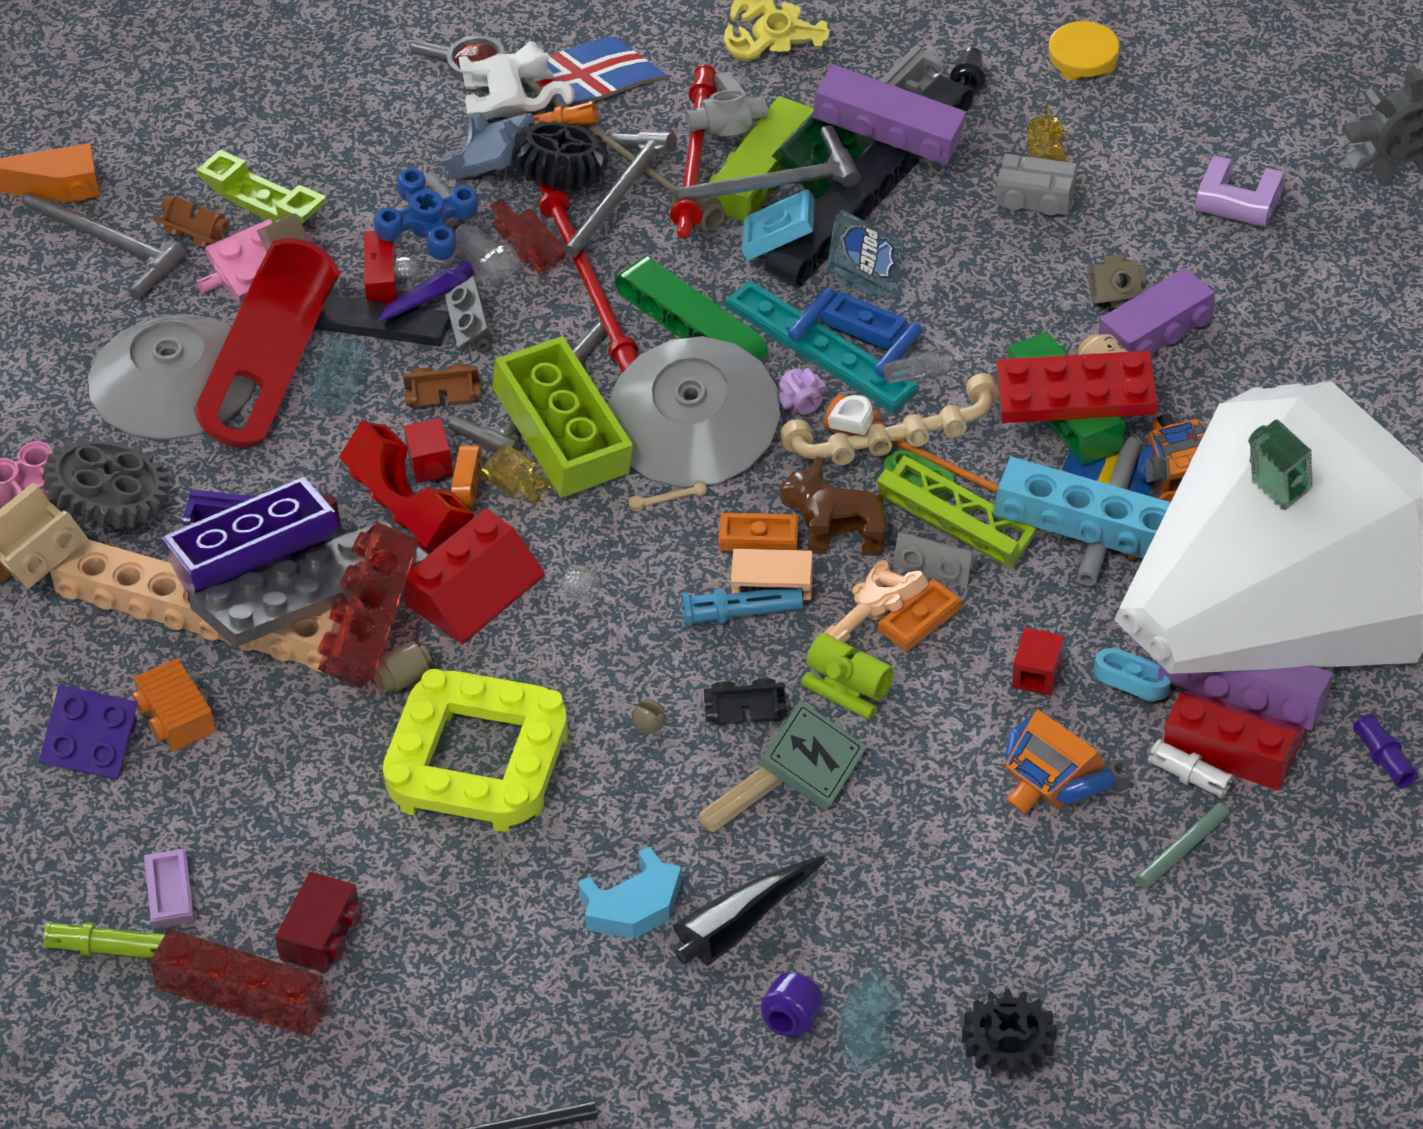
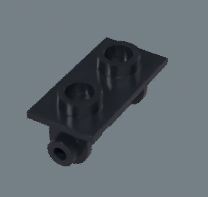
(730, 699)

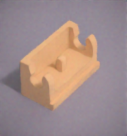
(772, 569)

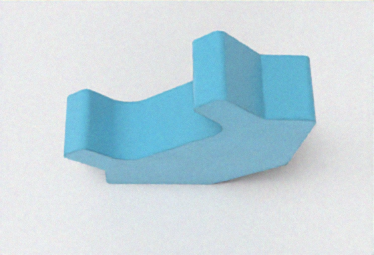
(636, 903)

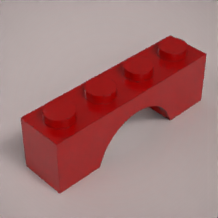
(378, 461)

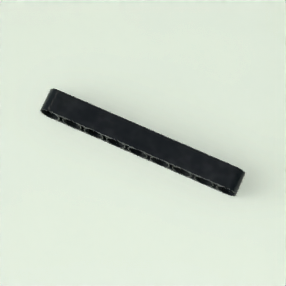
(880, 173)

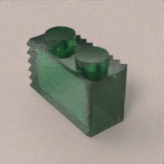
(1280, 464)

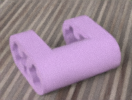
(1237, 203)

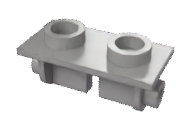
(934, 559)

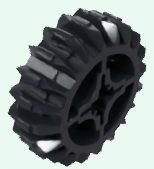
(559, 155)

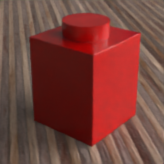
(428, 450)
(1038, 661)

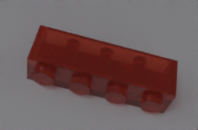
(239, 982)

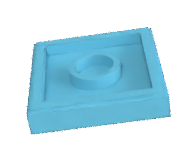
(778, 224)

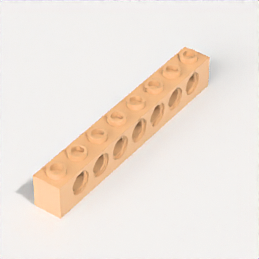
(152, 591)

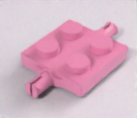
(236, 261)

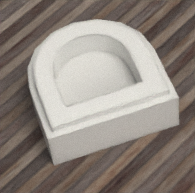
(852, 415)

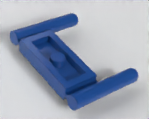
(861, 321)

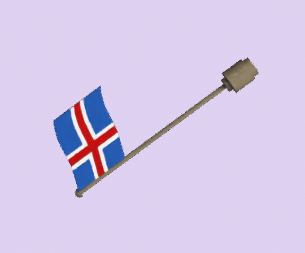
(605, 69)

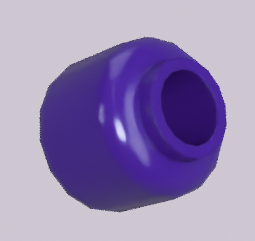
(791, 1004)

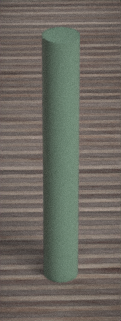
(1182, 846)

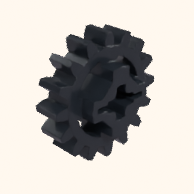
(1009, 1034)

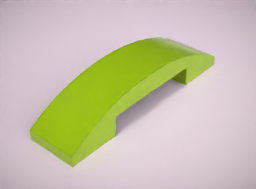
(233, 181)

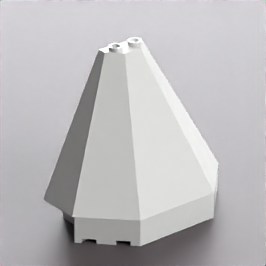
(1293, 587)

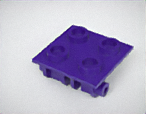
(88, 732)

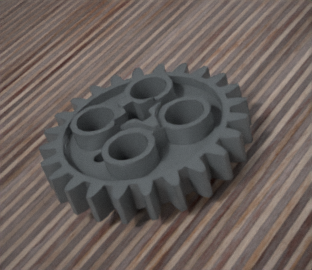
(105, 481)

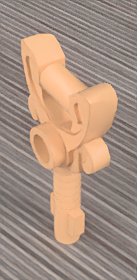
(877, 601)

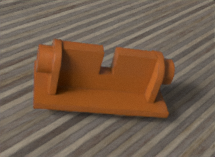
(179, 219)
(428, 383)

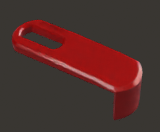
(268, 336)

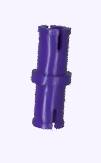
(1385, 751)

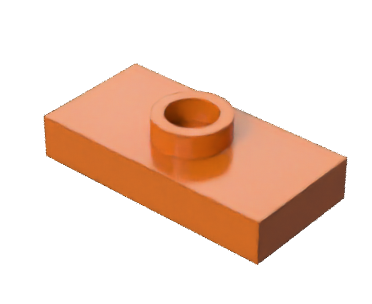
(758, 531)
(920, 615)

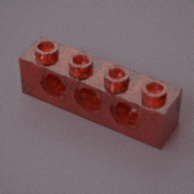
(392, 555)

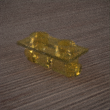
(1045, 137)

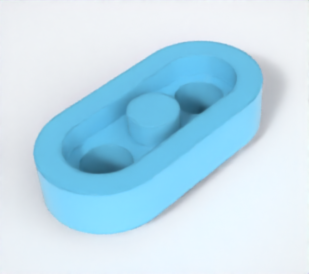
(1131, 674)

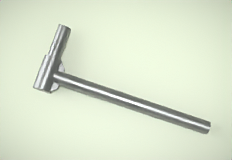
(649, 145)
(839, 166)
(160, 260)
(495, 437)

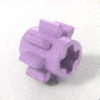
(800, 391)

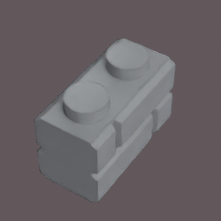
(1036, 184)

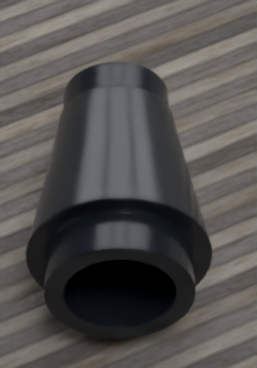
(969, 69)

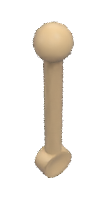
(637, 503)

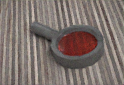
(474, 47)

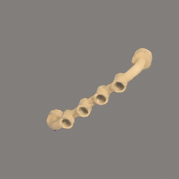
(840, 447)

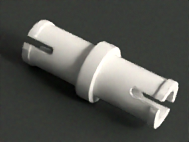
(1190, 768)

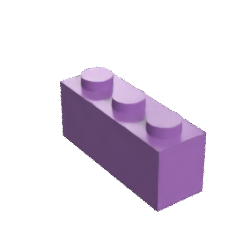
(1161, 313)

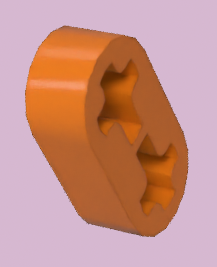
(467, 474)

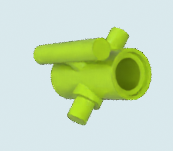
(847, 675)

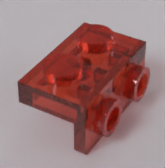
(527, 236)

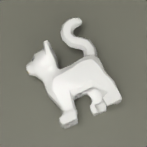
(503, 77)

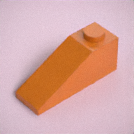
(52, 174)

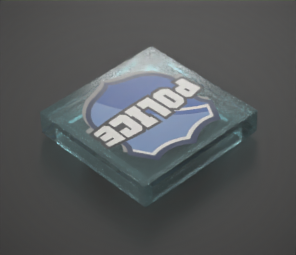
(865, 255)

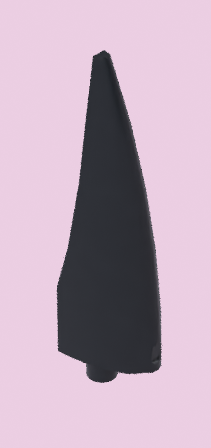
(727, 919)

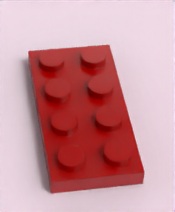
(1076, 386)

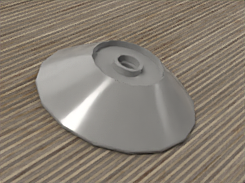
(155, 374)
(701, 437)

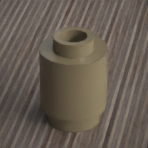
(402, 667)

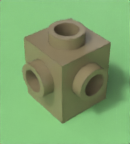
(1103, 280)

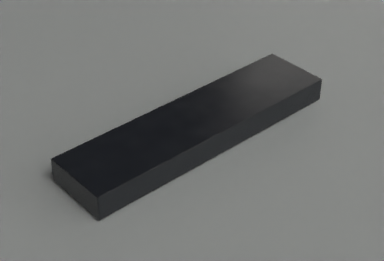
(361, 318)

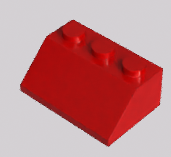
(472, 577)
(1234, 738)

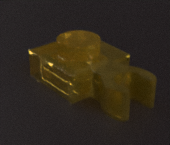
(514, 471)

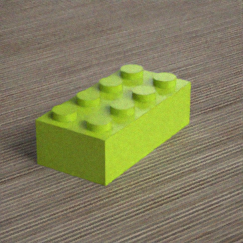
(562, 416)

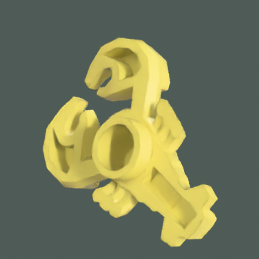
(773, 29)

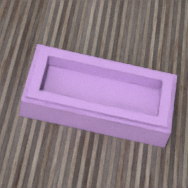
(169, 888)

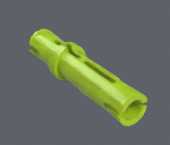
(92, 939)

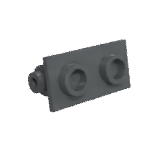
(468, 316)

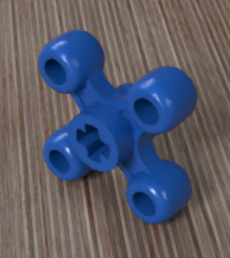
(426, 213)

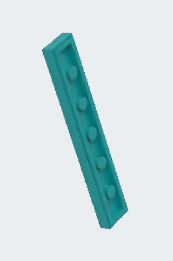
(820, 346)

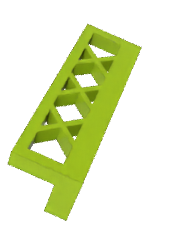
(951, 518)

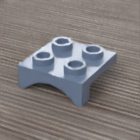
(487, 146)

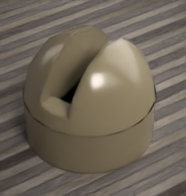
(645, 719)

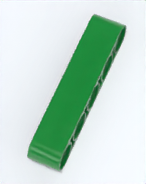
(683, 308)

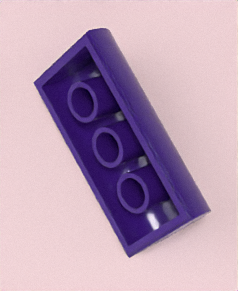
(250, 535)

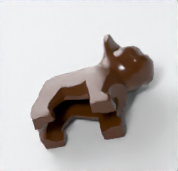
(834, 510)

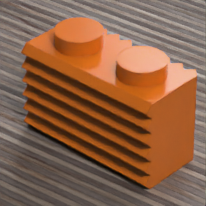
(173, 704)

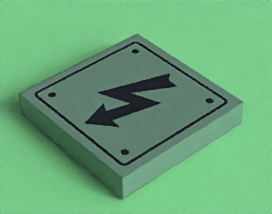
(812, 755)

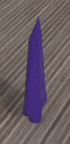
(434, 286)

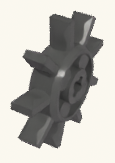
(1393, 130)

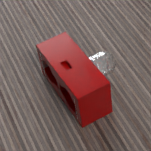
(384, 268)

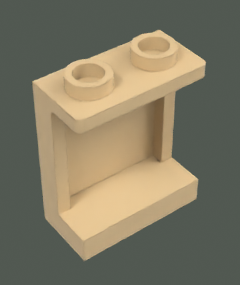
(35, 536)

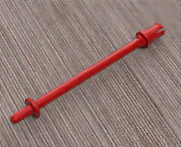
(685, 212)
(622, 349)

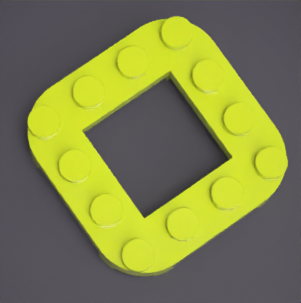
(502, 802)

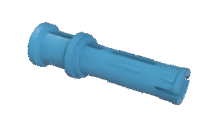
(722, 606)

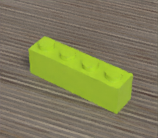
(756, 153)

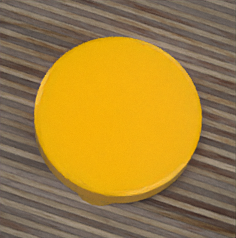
(1083, 49)

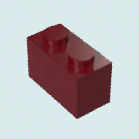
(318, 922)

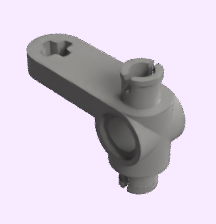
(728, 110)

